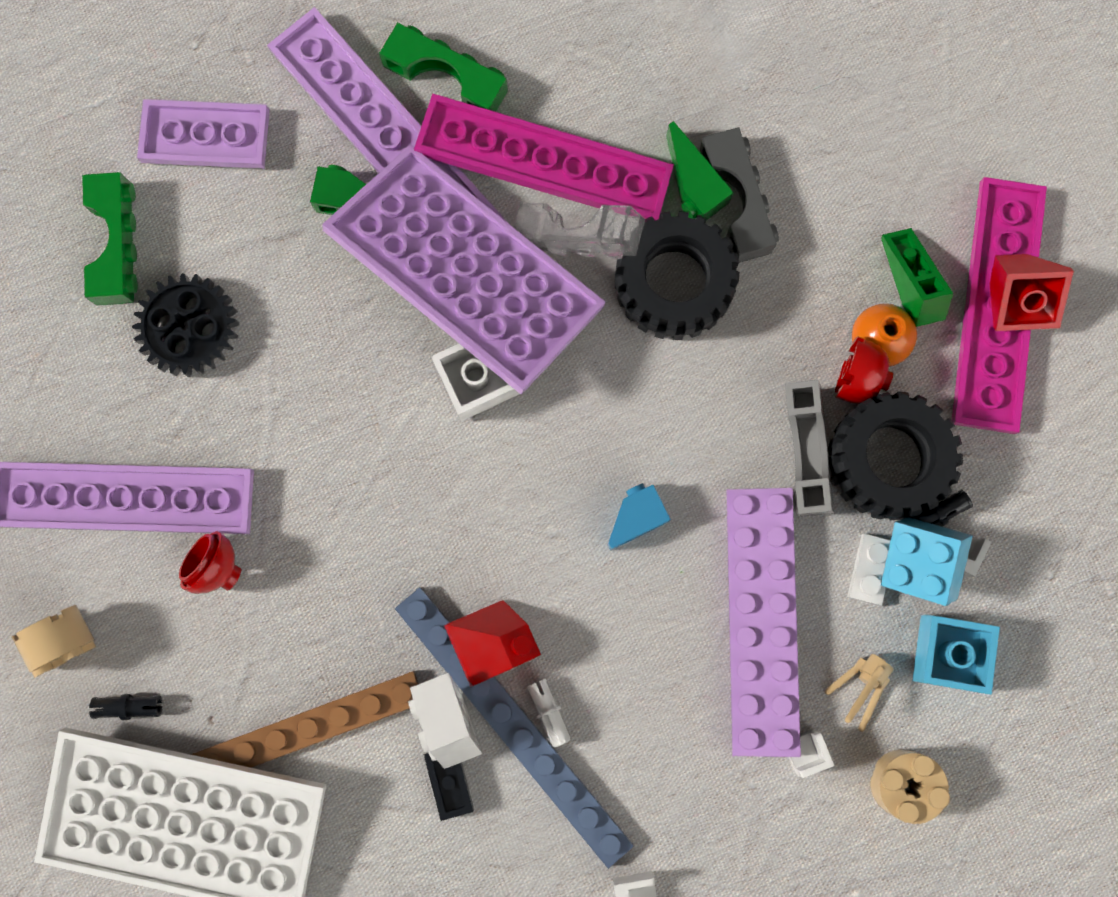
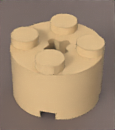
(54, 641)
(927, 794)

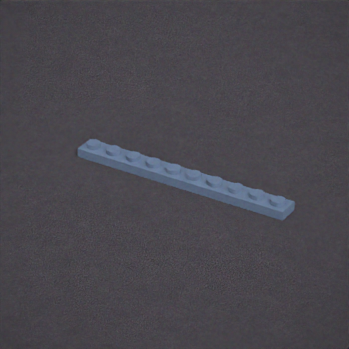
(519, 735)

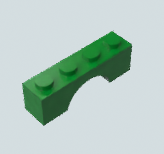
(412, 53)
(111, 276)

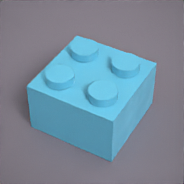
(926, 561)
(956, 654)

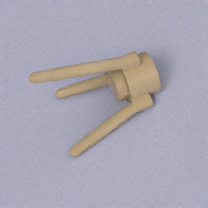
(875, 676)

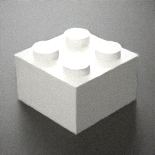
(470, 382)
(444, 720)

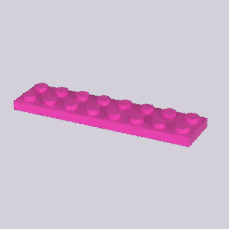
(541, 157)
(992, 361)

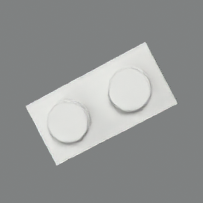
(869, 570)

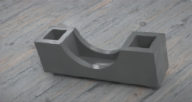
(752, 231)

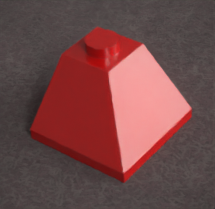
(1028, 292)
(491, 642)

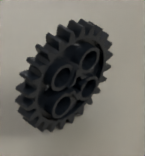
(172, 301)

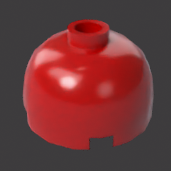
(863, 372)

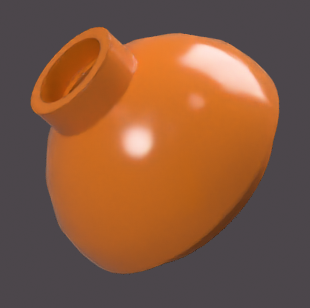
(871, 326)

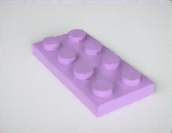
(203, 133)

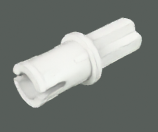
(549, 713)

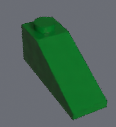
(698, 183)
(333, 188)
(917, 279)

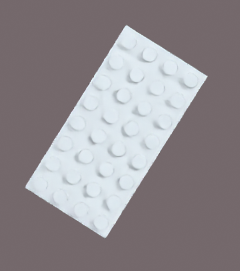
(177, 820)

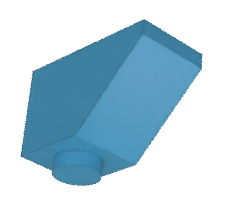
(638, 515)

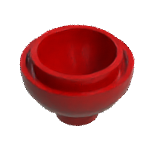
(209, 565)

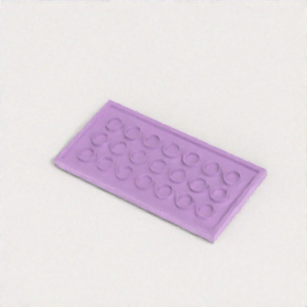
(464, 268)

